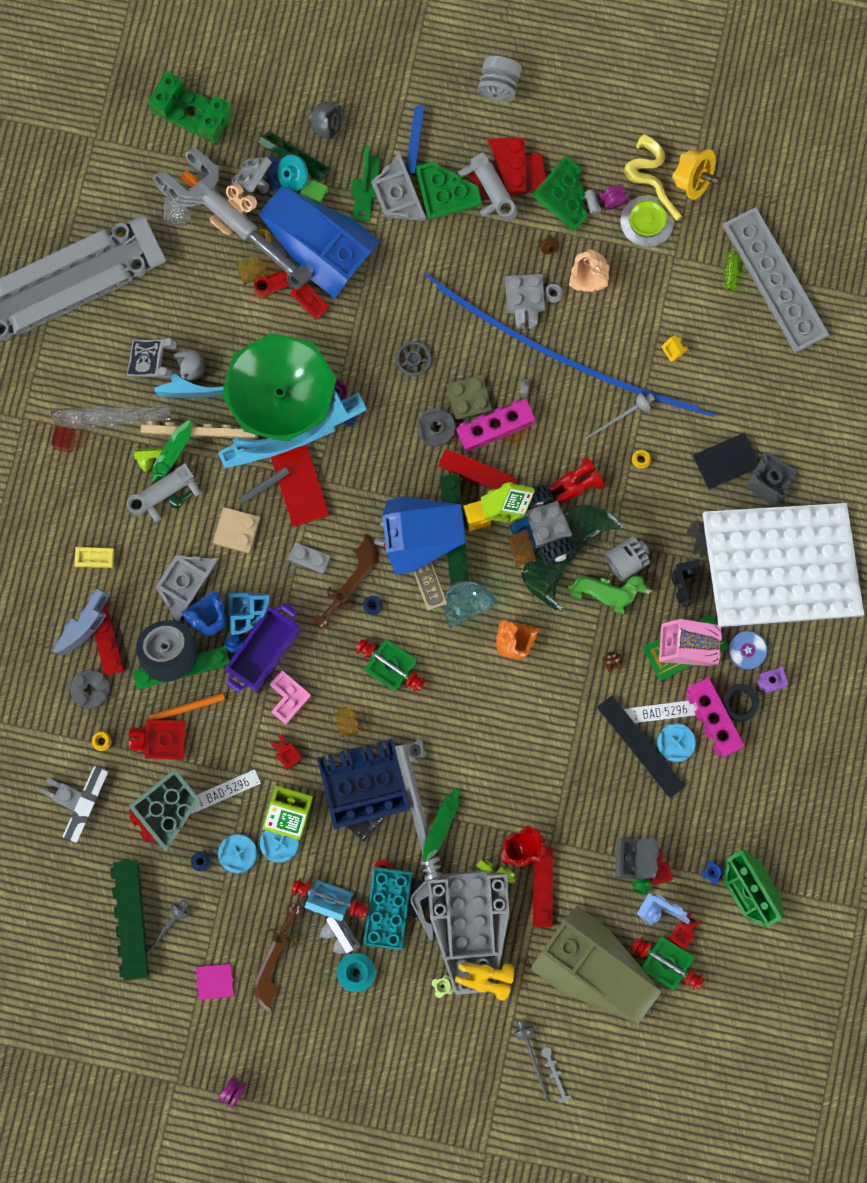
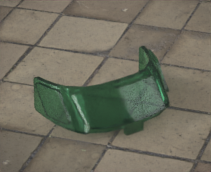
(584, 523)

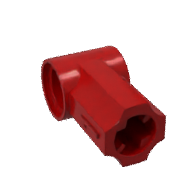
(273, 282)

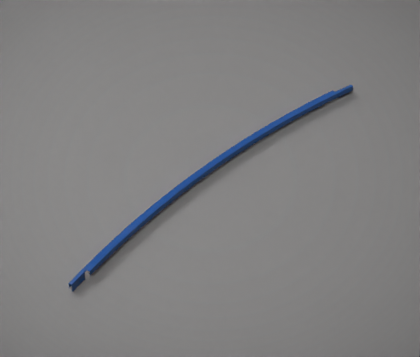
(560, 358)

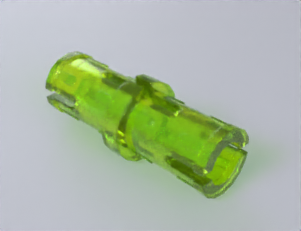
(731, 271)

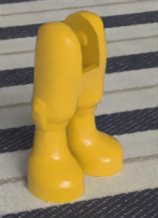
(479, 976)

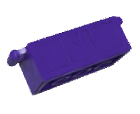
(263, 649)

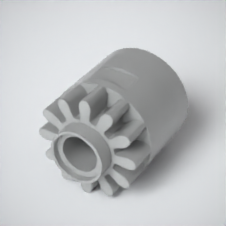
(628, 558)

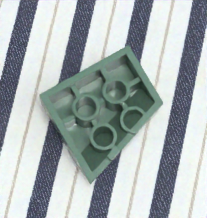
(165, 808)

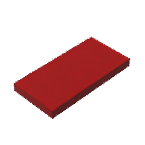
(534, 175)
(300, 486)

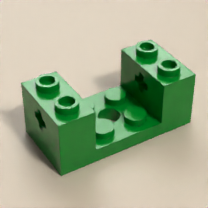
(173, 101)

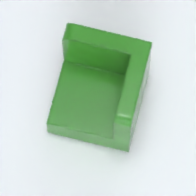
(314, 190)

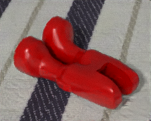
(572, 488)

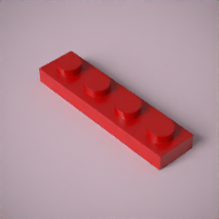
(108, 646)
(543, 890)

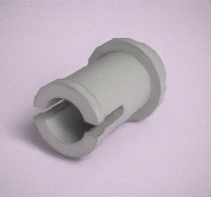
(592, 200)

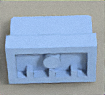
(652, 906)

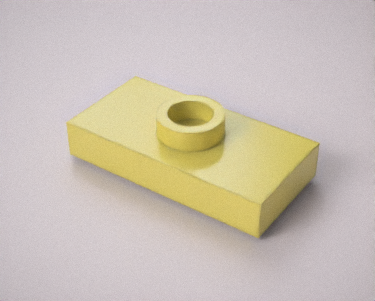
(94, 557)

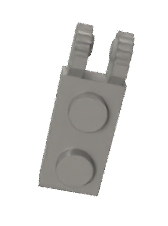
(64, 796)

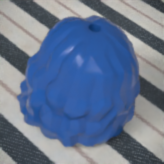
(206, 614)

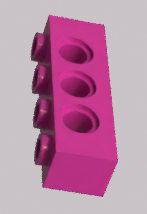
(471, 442)
(705, 689)

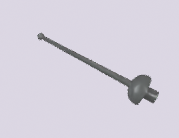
(177, 912)
(524, 1033)

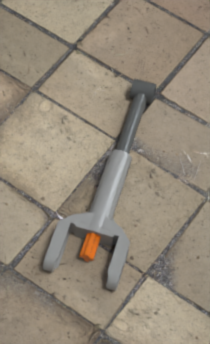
(207, 193)

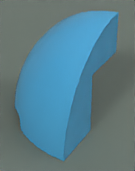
(245, 610)

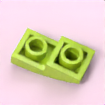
(487, 866)

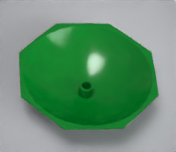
(279, 387)

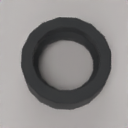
(750, 692)

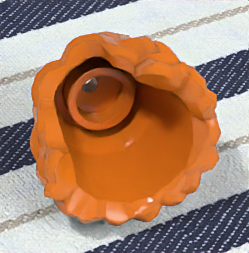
(515, 639)

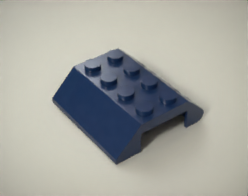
(363, 785)

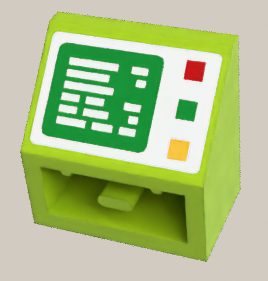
(507, 502)
(287, 812)

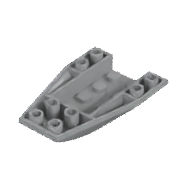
(469, 920)

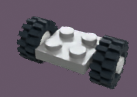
(549, 527)

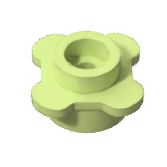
(448, 989)

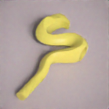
(634, 176)

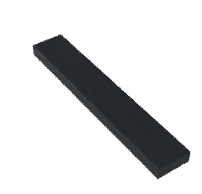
(640, 746)

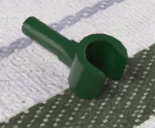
(176, 502)

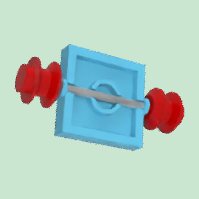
(329, 899)

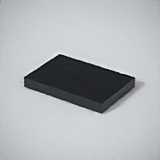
(726, 461)

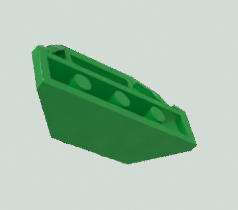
(753, 889)

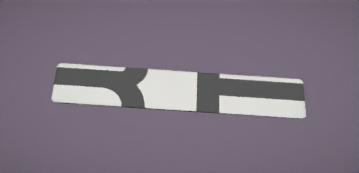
(85, 804)

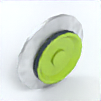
(646, 221)

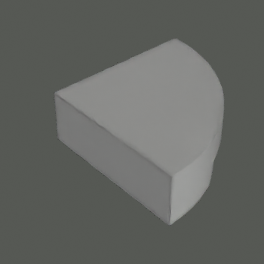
(524, 388)

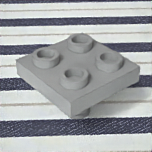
(251, 175)

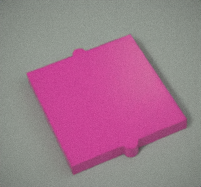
(214, 981)

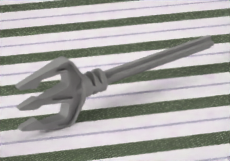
(422, 831)

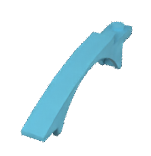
(183, 389)
(248, 450)

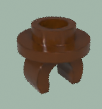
(549, 245)
(612, 658)

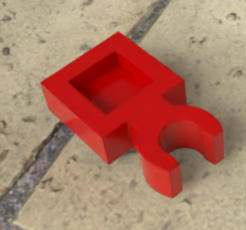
(287, 754)
(663, 873)
(683, 934)

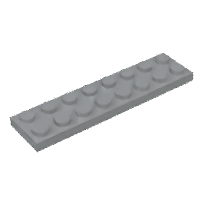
(775, 280)

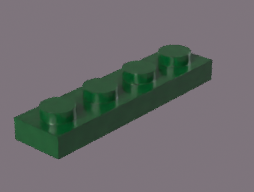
(282, 148)

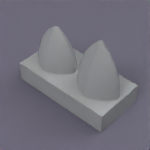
(346, 941)

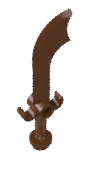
(366, 557)
(263, 985)

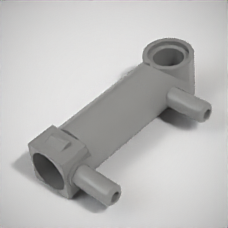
(492, 186)
(161, 490)

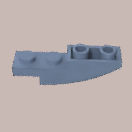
(80, 630)

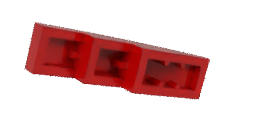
(474, 471)

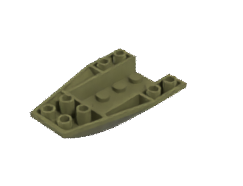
(595, 968)

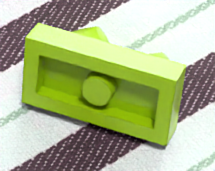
(146, 456)

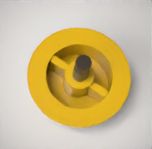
(696, 172)

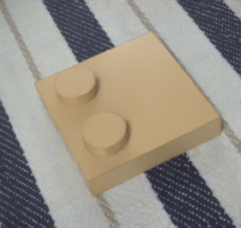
(236, 530)

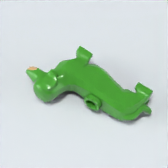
(610, 594)

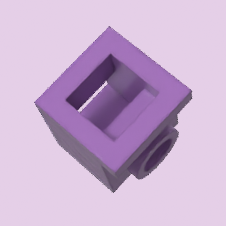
(766, 686)

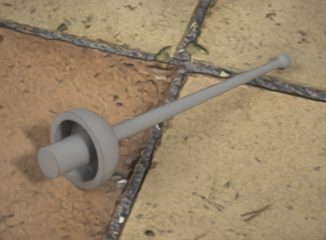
(641, 402)

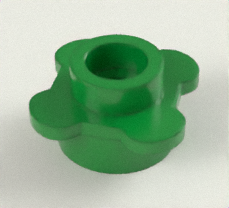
(641, 886)

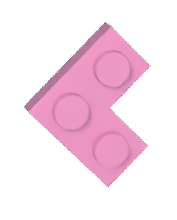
(293, 697)

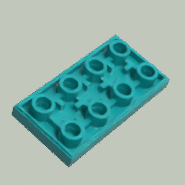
(388, 908)

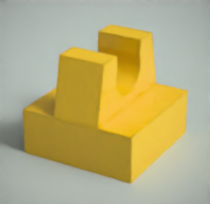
(674, 348)

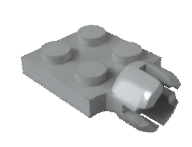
(525, 298)

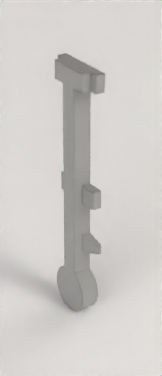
(546, 1052)

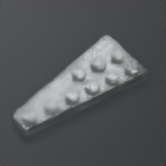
(105, 416)

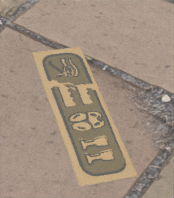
(430, 587)

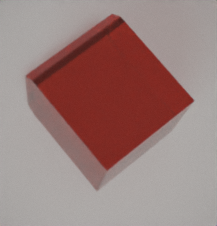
(63, 439)

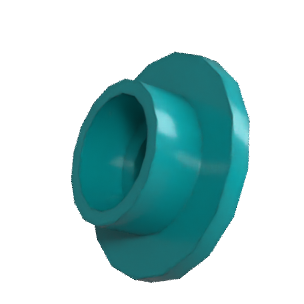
(292, 172)
(346, 968)

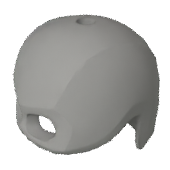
(191, 363)

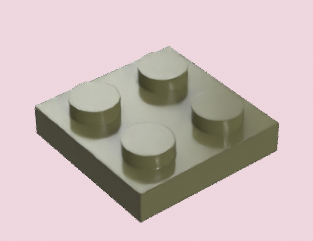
(468, 398)

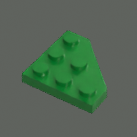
(445, 191)
(563, 193)

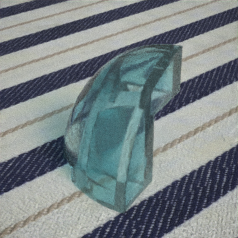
(466, 601)

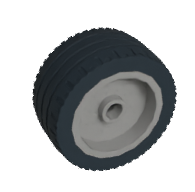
(166, 650)

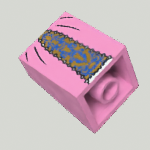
(690, 643)

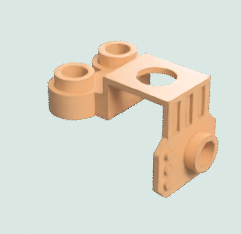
(241, 203)

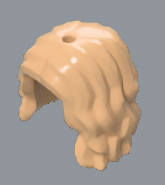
(589, 271)

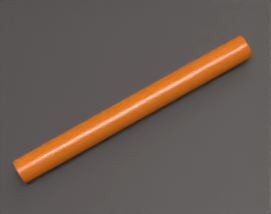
(187, 707)

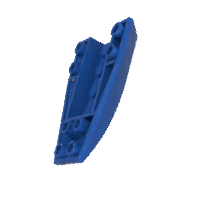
(318, 238)

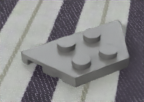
(397, 193)
(183, 582)

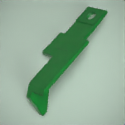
(363, 189)

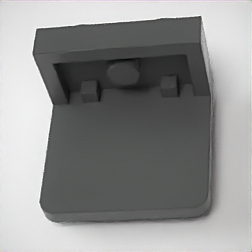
(636, 858)

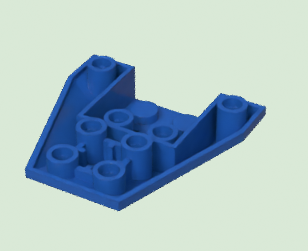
(420, 531)

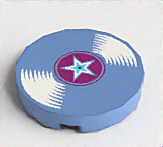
(747, 650)

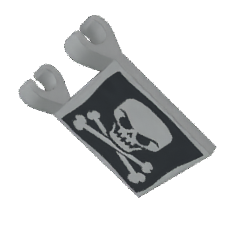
(147, 358)

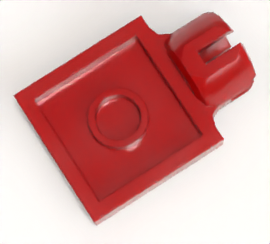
(159, 739)

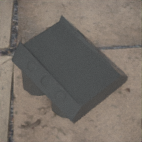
(771, 479)

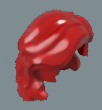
(523, 847)

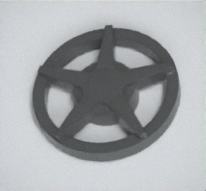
(413, 358)

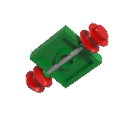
(390, 665)
(667, 963)

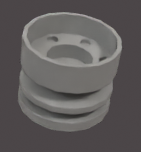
(499, 78)

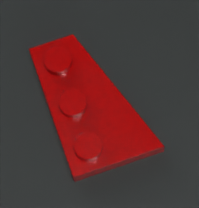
(510, 159)

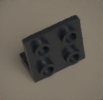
(684, 571)

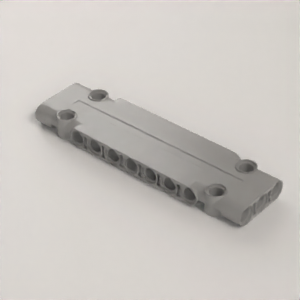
(76, 276)

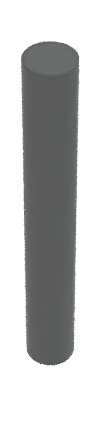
(264, 485)

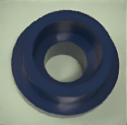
(372, 599)
(204, 866)

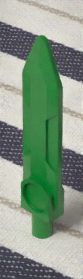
(171, 451)
(440, 825)

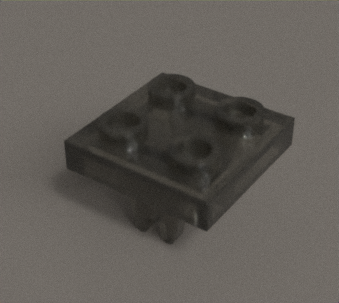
(697, 531)

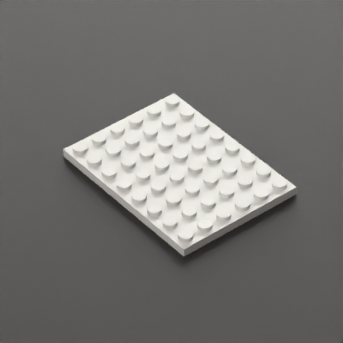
(782, 564)

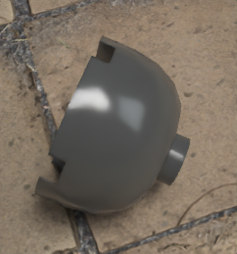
(326, 118)

